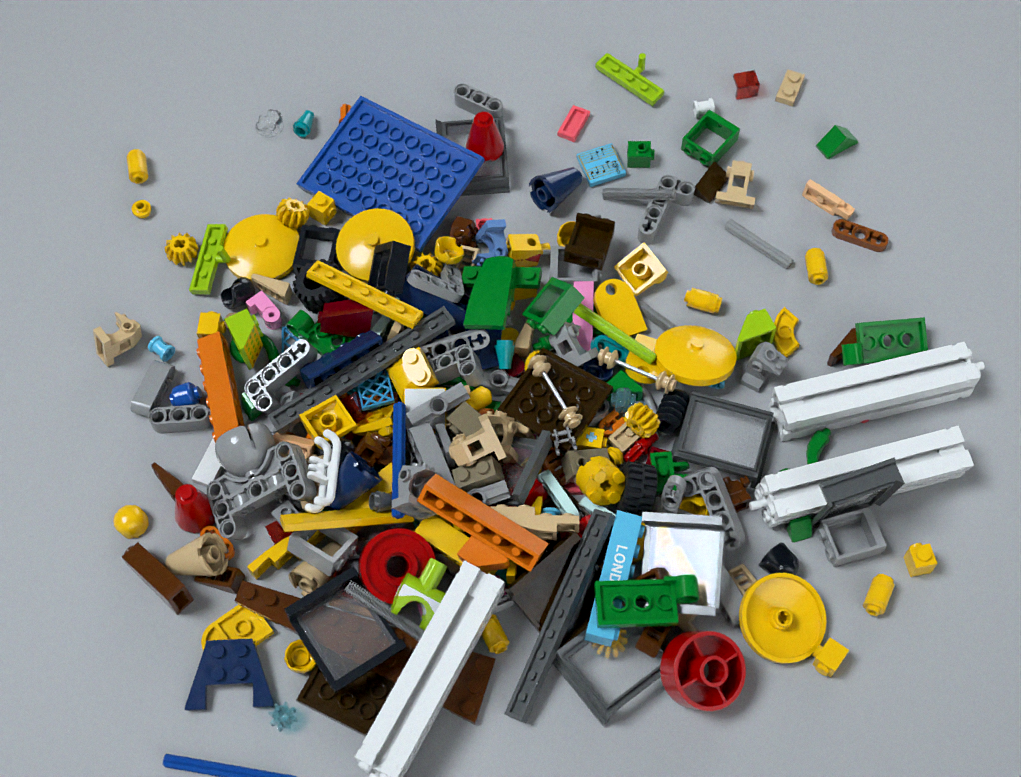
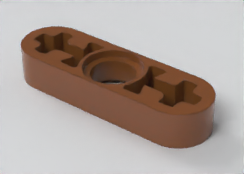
(845, 236)

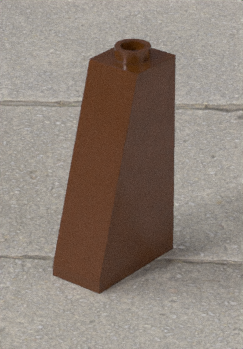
(158, 577)

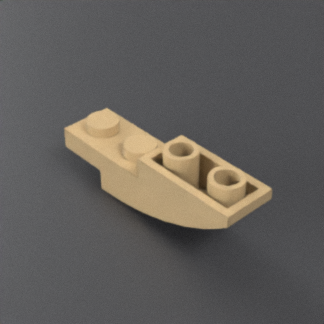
(543, 525)

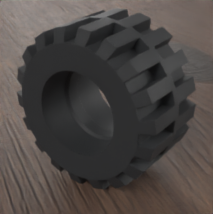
(311, 293)
(639, 488)

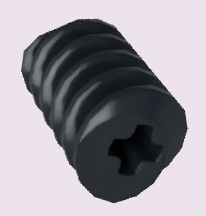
(672, 410)

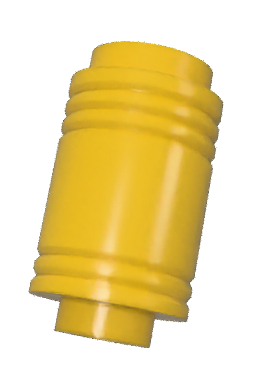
(137, 166)
(816, 266)
(703, 300)
(479, 398)
(878, 594)
(495, 636)

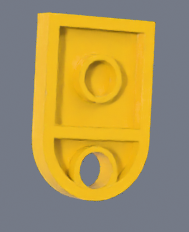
(619, 308)
(639, 363)
(238, 624)

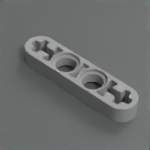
(450, 340)

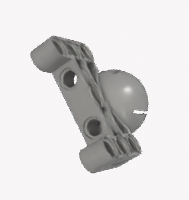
(251, 468)

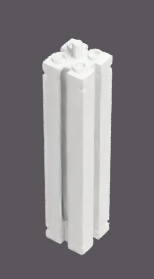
(874, 391)
(919, 459)
(430, 673)

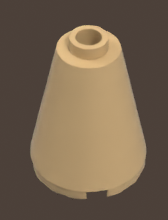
(199, 557)
(308, 576)

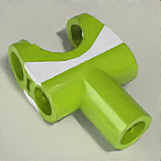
(422, 590)

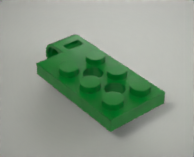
(304, 328)
(870, 342)
(660, 595)

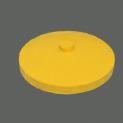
(364, 232)
(261, 247)
(695, 355)
(782, 618)

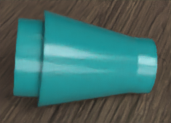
(303, 125)
(505, 353)

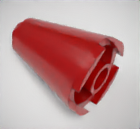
(485, 137)
(192, 509)

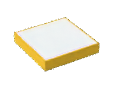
(416, 396)

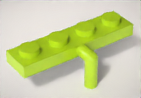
(630, 78)
(209, 257)

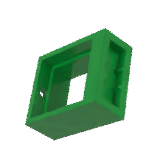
(717, 125)
(552, 306)

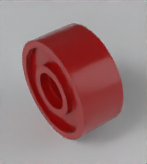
(376, 553)
(684, 670)

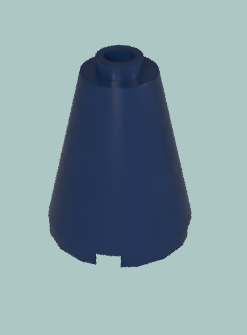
(554, 187)
(353, 481)

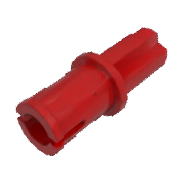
(640, 448)

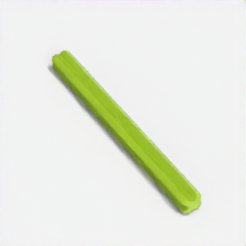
(615, 333)

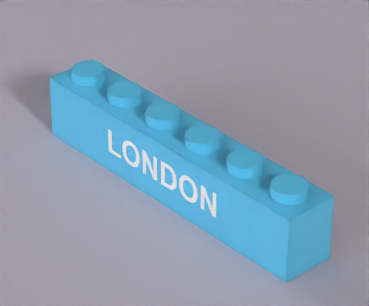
(617, 566)

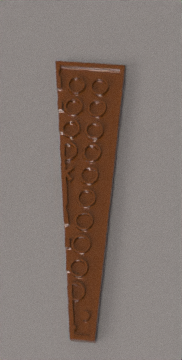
(465, 696)

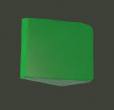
(249, 407)
(800, 528)

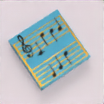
(601, 165)

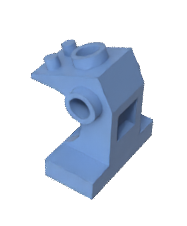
(493, 236)

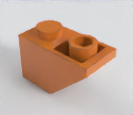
(482, 556)

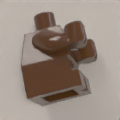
(463, 231)
(370, 447)
(738, 492)

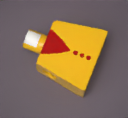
(526, 249)

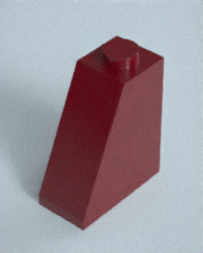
(345, 318)

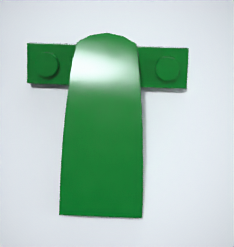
(495, 290)

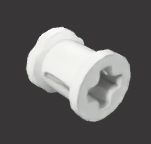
(702, 107)

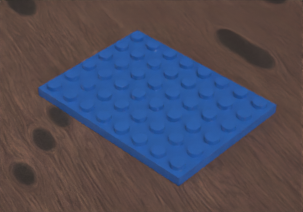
(391, 165)

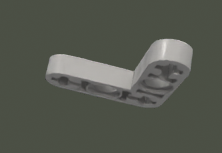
(448, 287)
(677, 496)

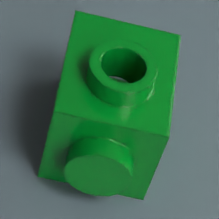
(639, 154)

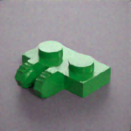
(665, 468)

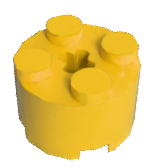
(601, 481)

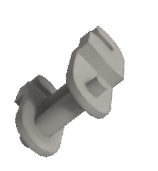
(571, 439)

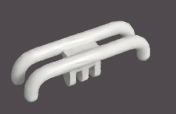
(325, 471)

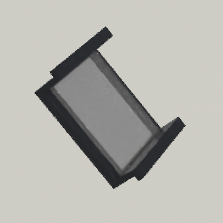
(342, 632)

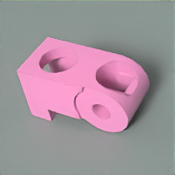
(266, 309)

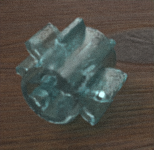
(622, 399)
(286, 721)

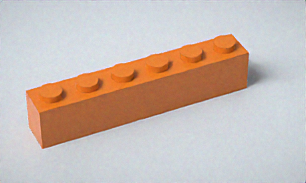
(219, 384)
(482, 522)

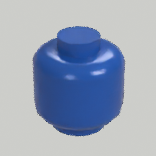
(185, 394)

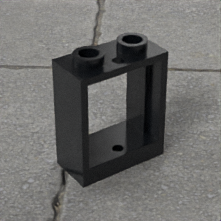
(317, 233)
(389, 267)

